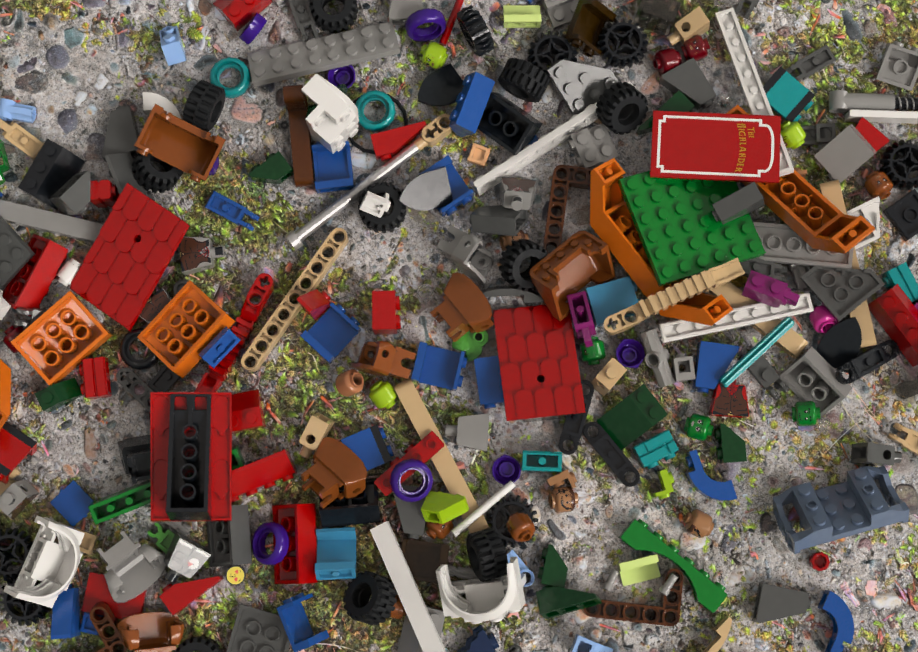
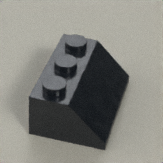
(508, 123)
(50, 172)
(352, 511)

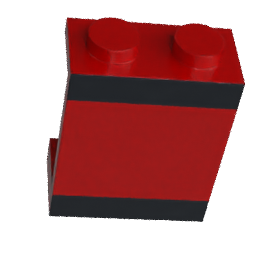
(13, 449)

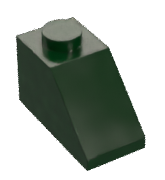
(58, 394)

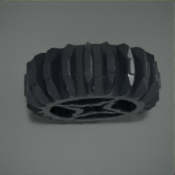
(475, 30)
(635, 53)
(544, 57)
(891, 164)
(503, 510)
(15, 548)
(26, 607)

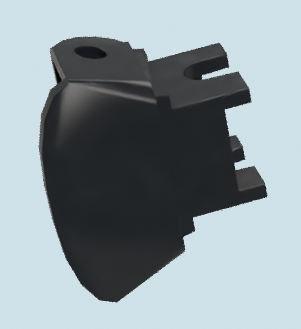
(136, 457)

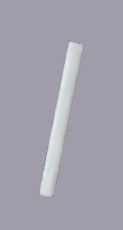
(483, 508)

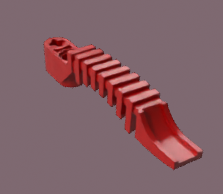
(245, 324)

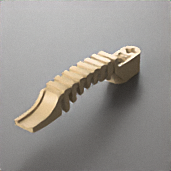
(671, 295)

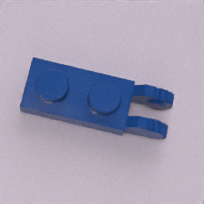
(230, 210)

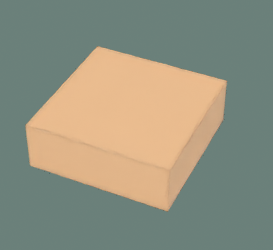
(478, 155)

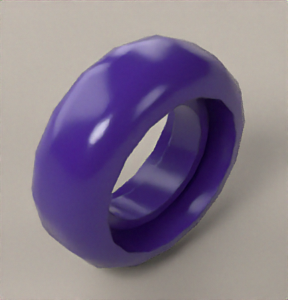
(425, 16)
(419, 493)
(281, 545)

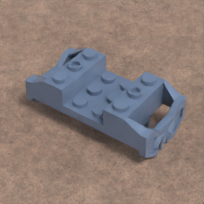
(840, 508)

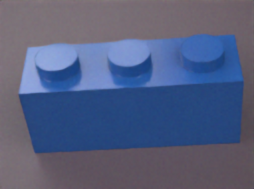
(471, 104)

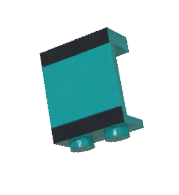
(787, 95)

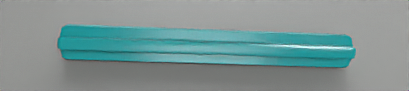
(759, 349)

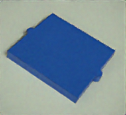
(72, 503)

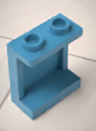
(611, 298)

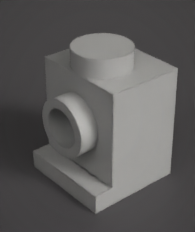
(687, 362)

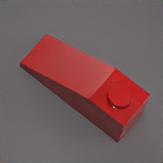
(393, 141)
(314, 303)
(180, 595)

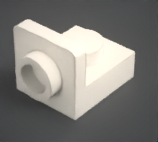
(375, 204)

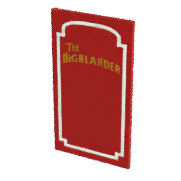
(715, 146)

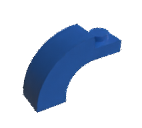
(705, 485)
(841, 619)

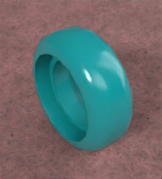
(237, 64)
(389, 116)

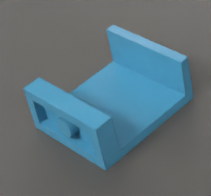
(336, 553)

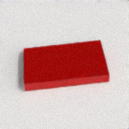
(98, 591)

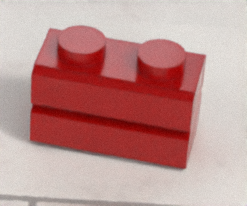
(103, 193)
(95, 378)

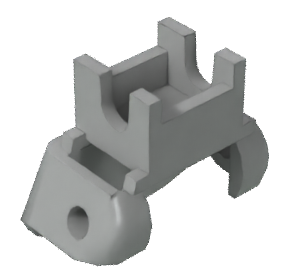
(461, 250)
(131, 570)

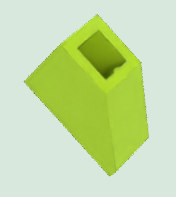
(443, 507)

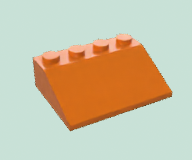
(185, 329)
(61, 338)

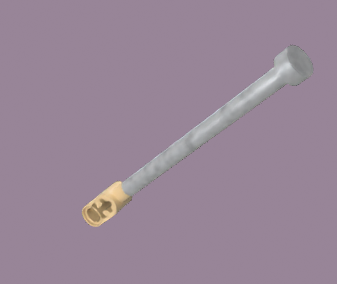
(296, 238)

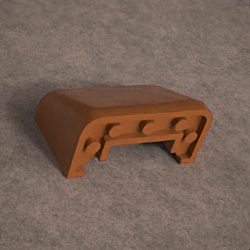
(179, 144)
(571, 268)

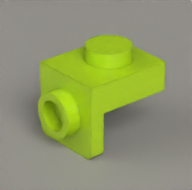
(666, 480)

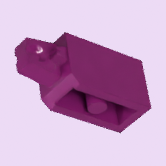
(769, 290)
(582, 317)

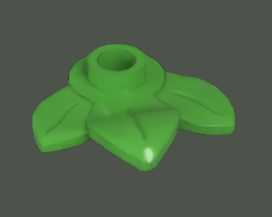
(471, 345)

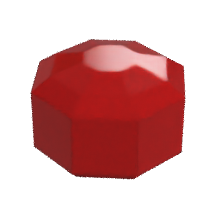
(819, 561)

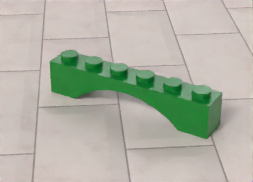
(704, 590)

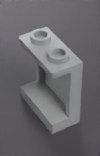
(844, 154)

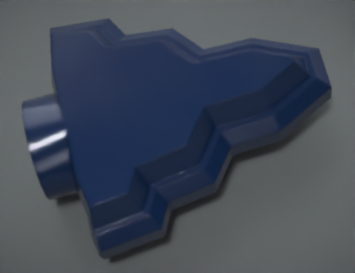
(480, 642)

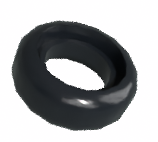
(127, 357)

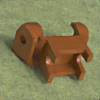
(463, 307)
(383, 366)
(335, 467)
(151, 631)

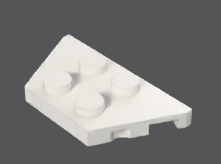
(870, 211)

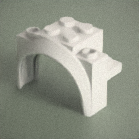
(340, 109)
(48, 562)
(485, 599)

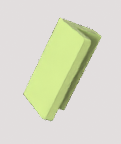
(521, 16)
(639, 569)

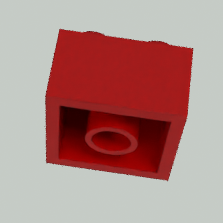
(385, 312)

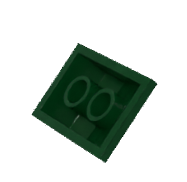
(632, 417)

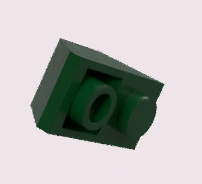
(273, 170)
(731, 446)
(554, 569)

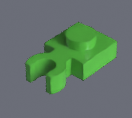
(165, 538)

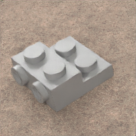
(560, 11)
(899, 66)
(592, 146)

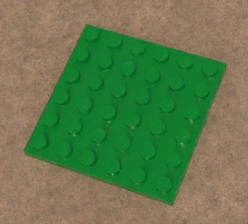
(680, 229)

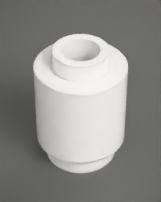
(68, 272)

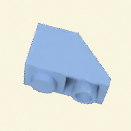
(172, 45)
(583, 644)

